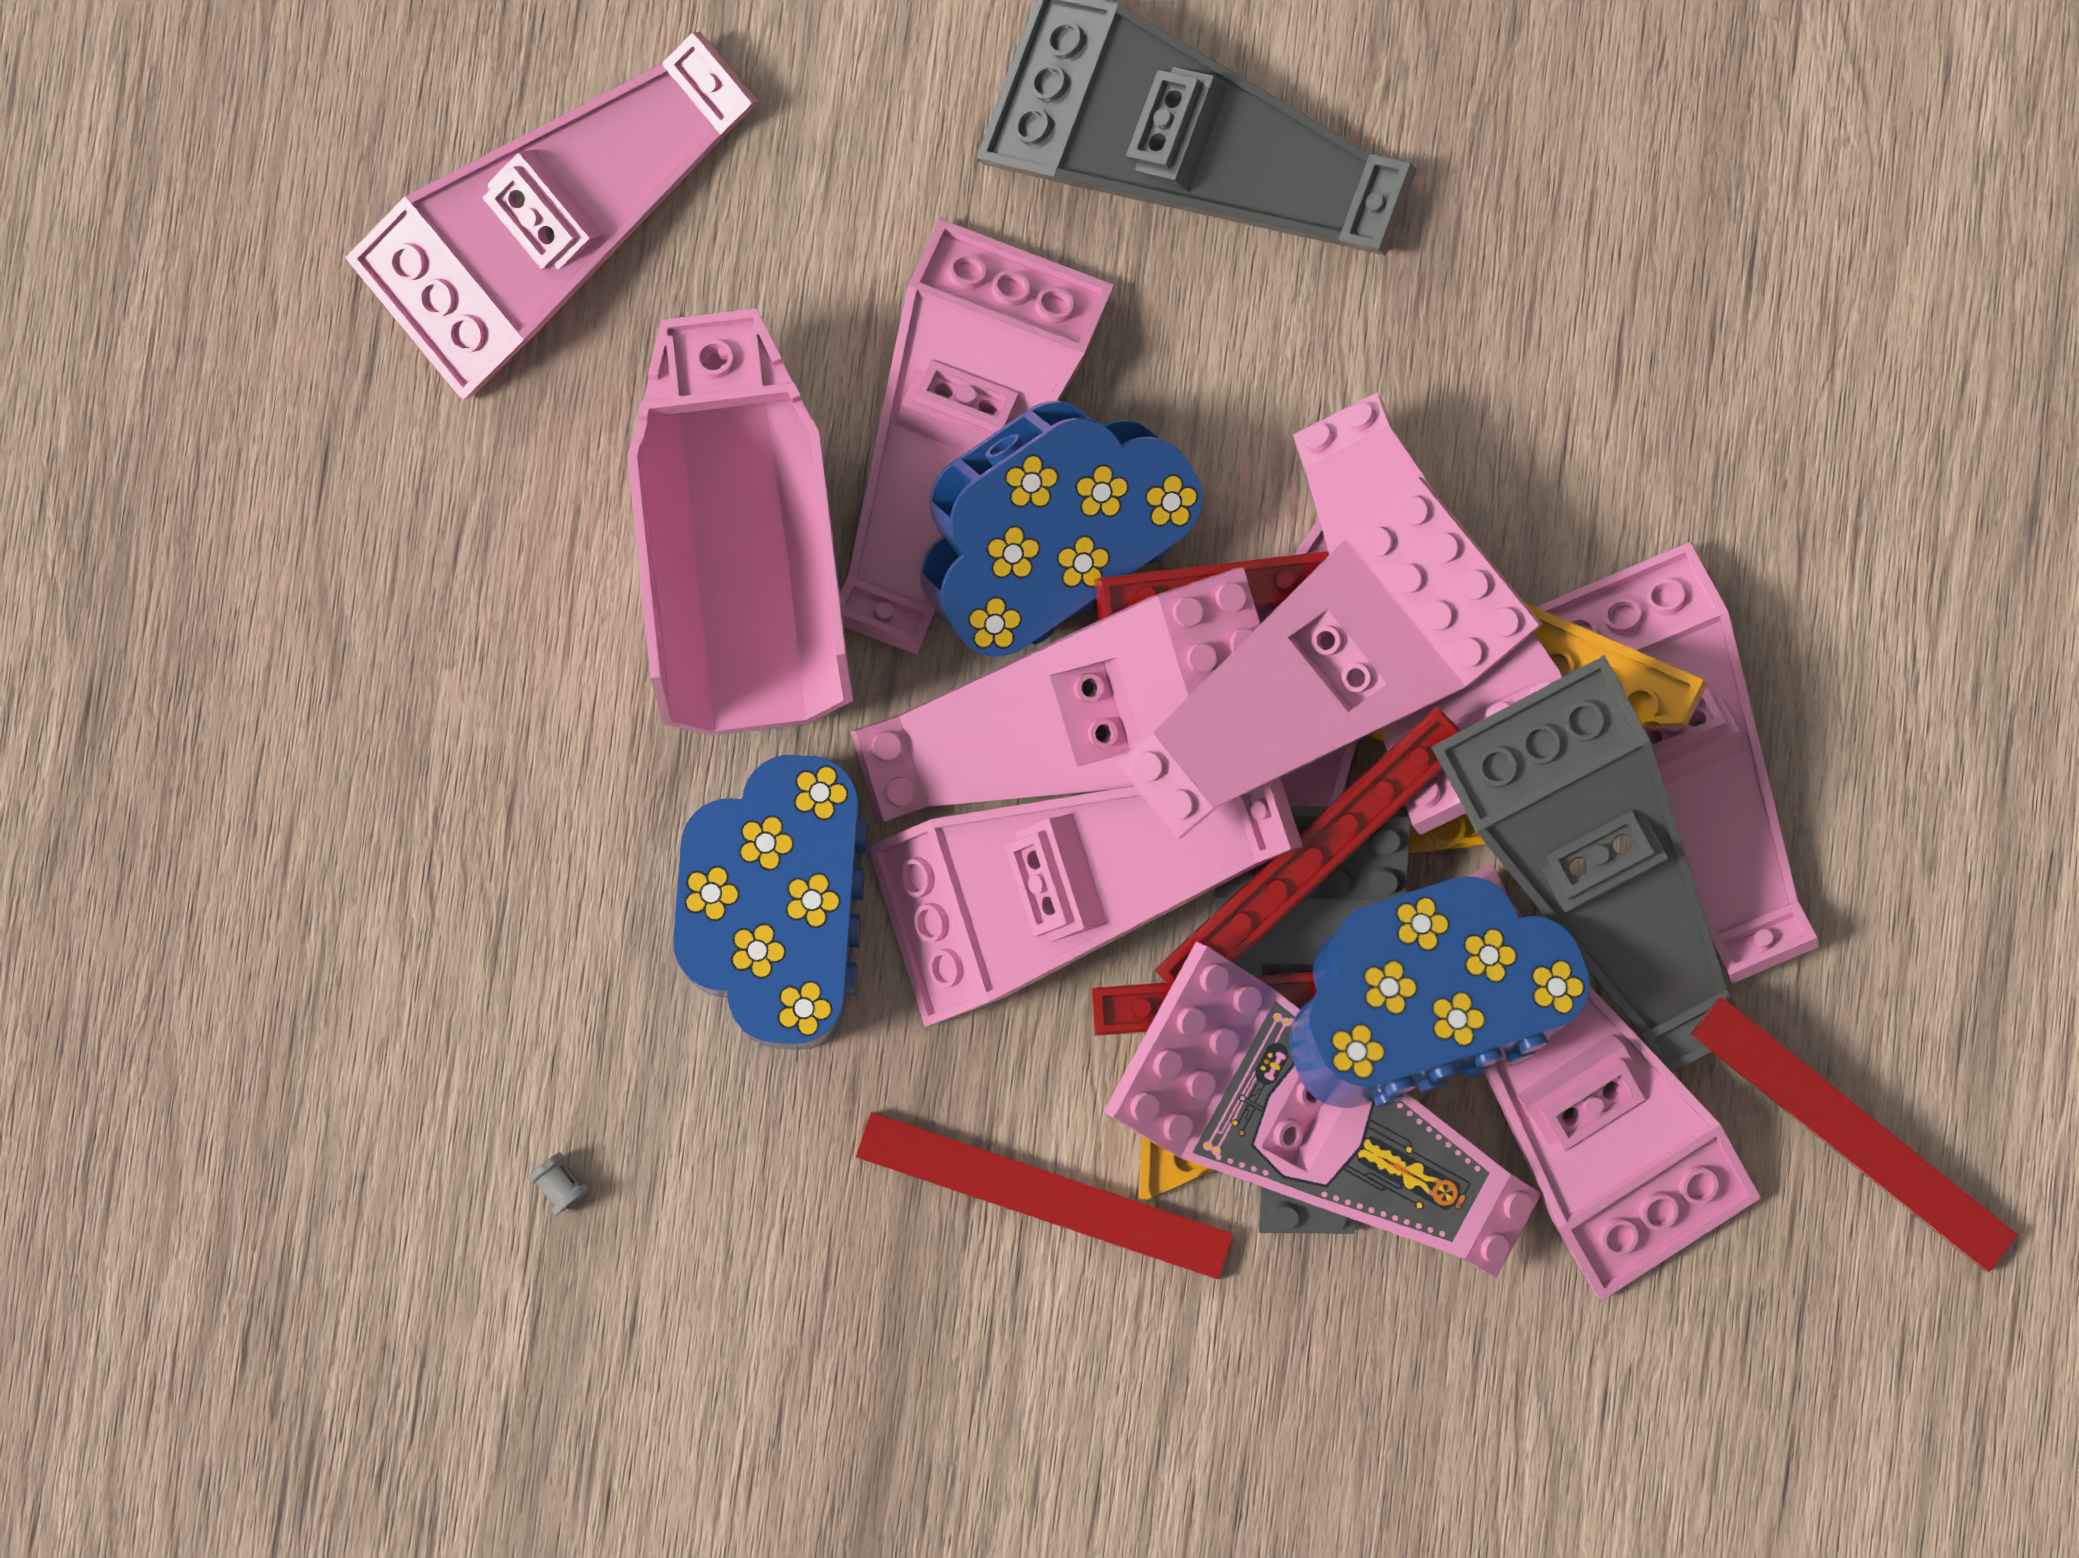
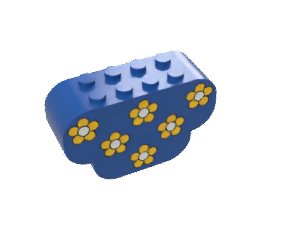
(1046, 514)
(773, 900)
(1433, 992)

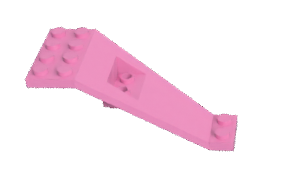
(1031, 725)

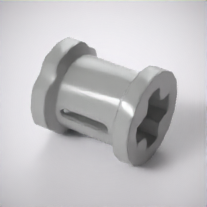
(557, 1183)

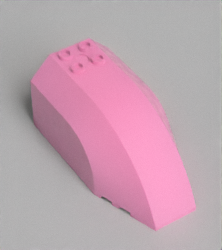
(734, 534)

